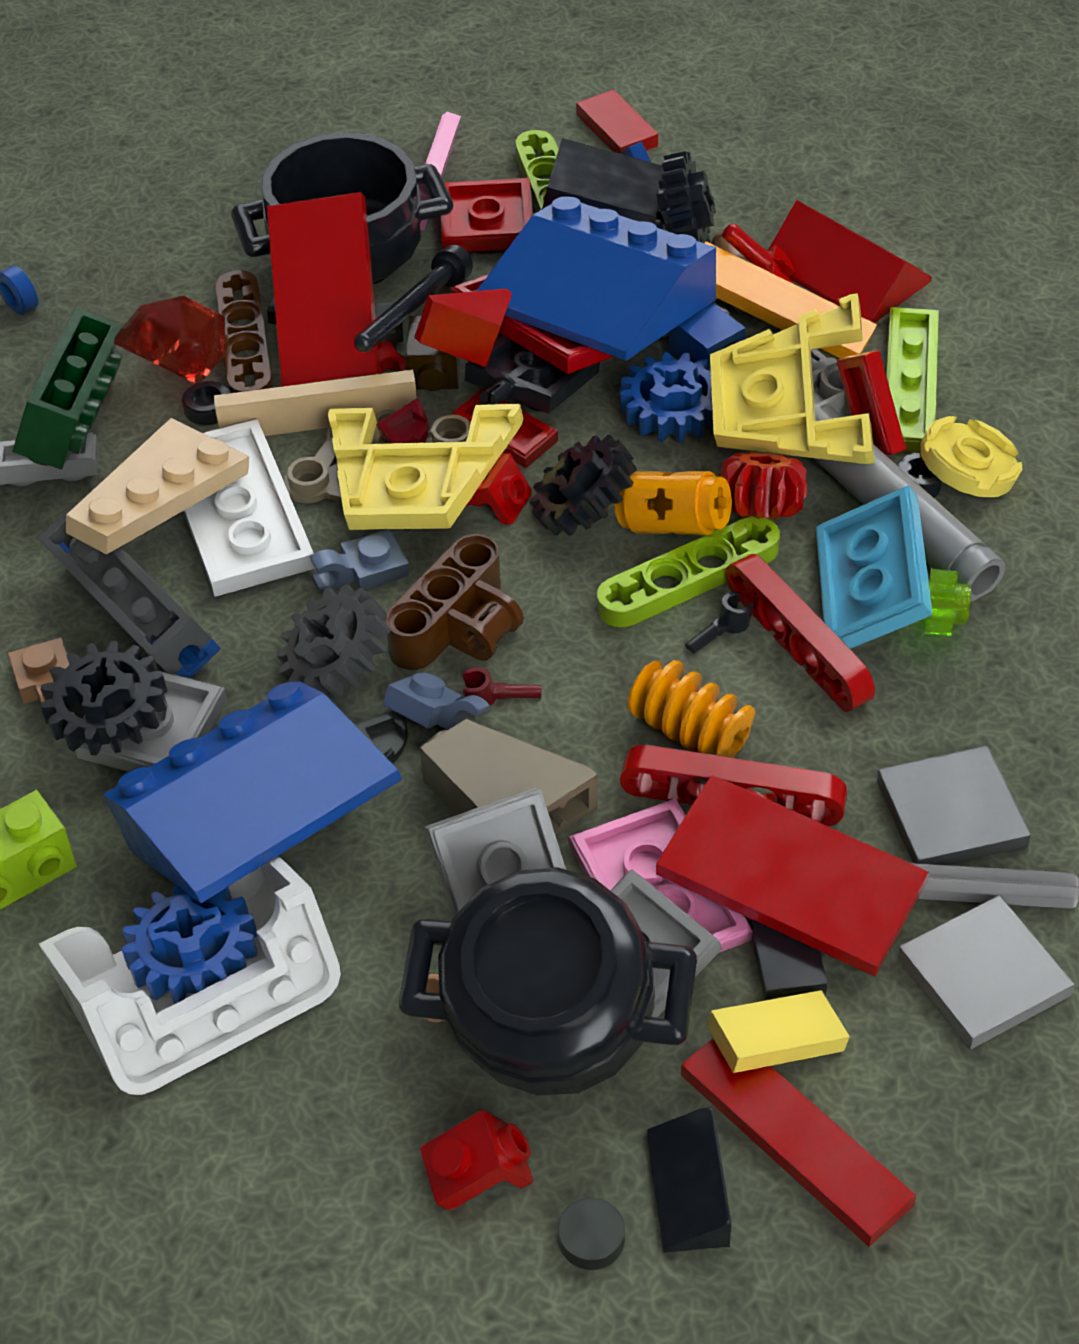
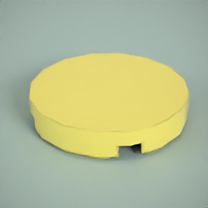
(971, 457)

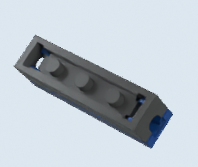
(134, 602)

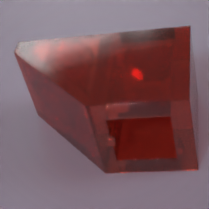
(176, 336)

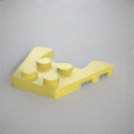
(768, 393)
(415, 481)

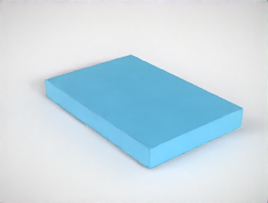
(874, 568)

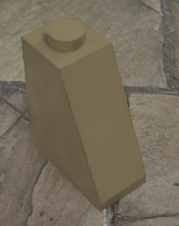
(481, 765)

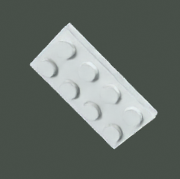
(251, 526)

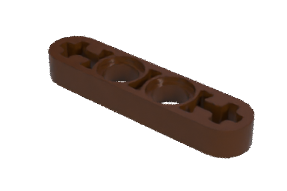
(243, 337)

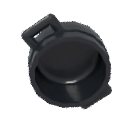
(348, 165)
(548, 981)

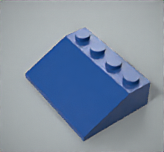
(603, 277)
(248, 789)

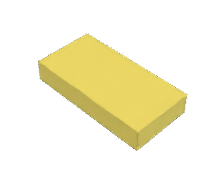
(777, 1031)

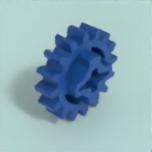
(672, 397)
(188, 943)

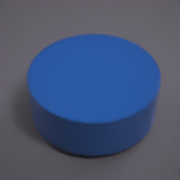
(17, 290)

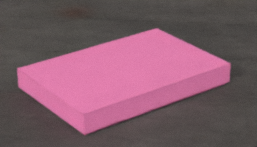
(637, 844)

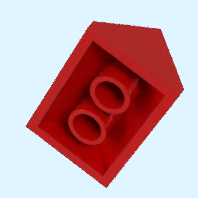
(842, 263)

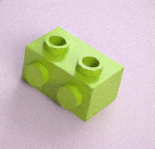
(31, 847)

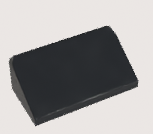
(690, 1183)

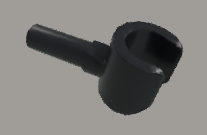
(729, 620)

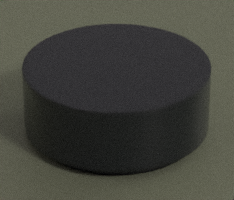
(199, 402)

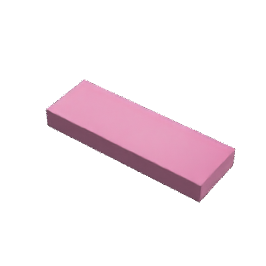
(440, 151)

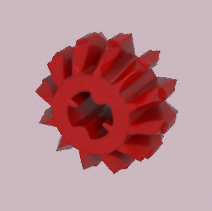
(765, 484)

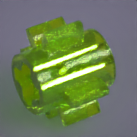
(949, 602)

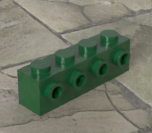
(69, 390)

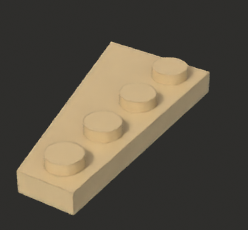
(154, 485)

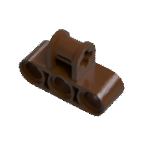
(453, 607)

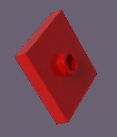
(486, 213)

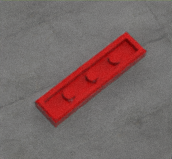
(803, 1142)

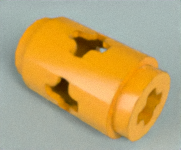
(675, 503)

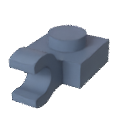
(364, 560)
(430, 702)

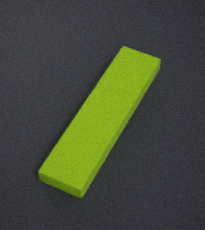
(913, 370)

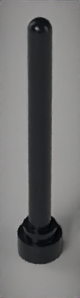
(448, 268)

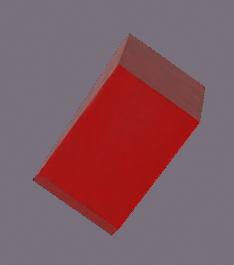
(464, 323)

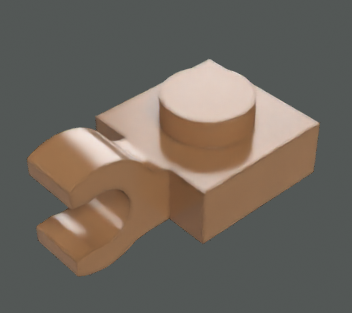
(33, 664)

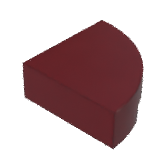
(405, 425)

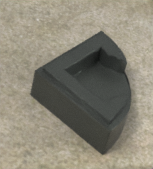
(386, 733)

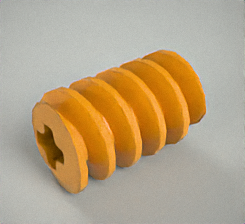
(687, 714)

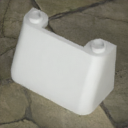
(157, 1041)

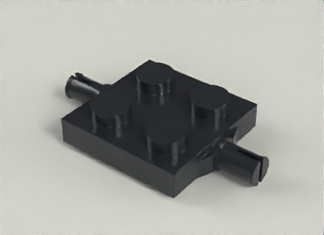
(524, 377)

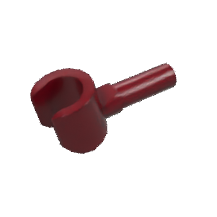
(479, 683)

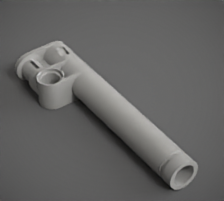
(945, 539)

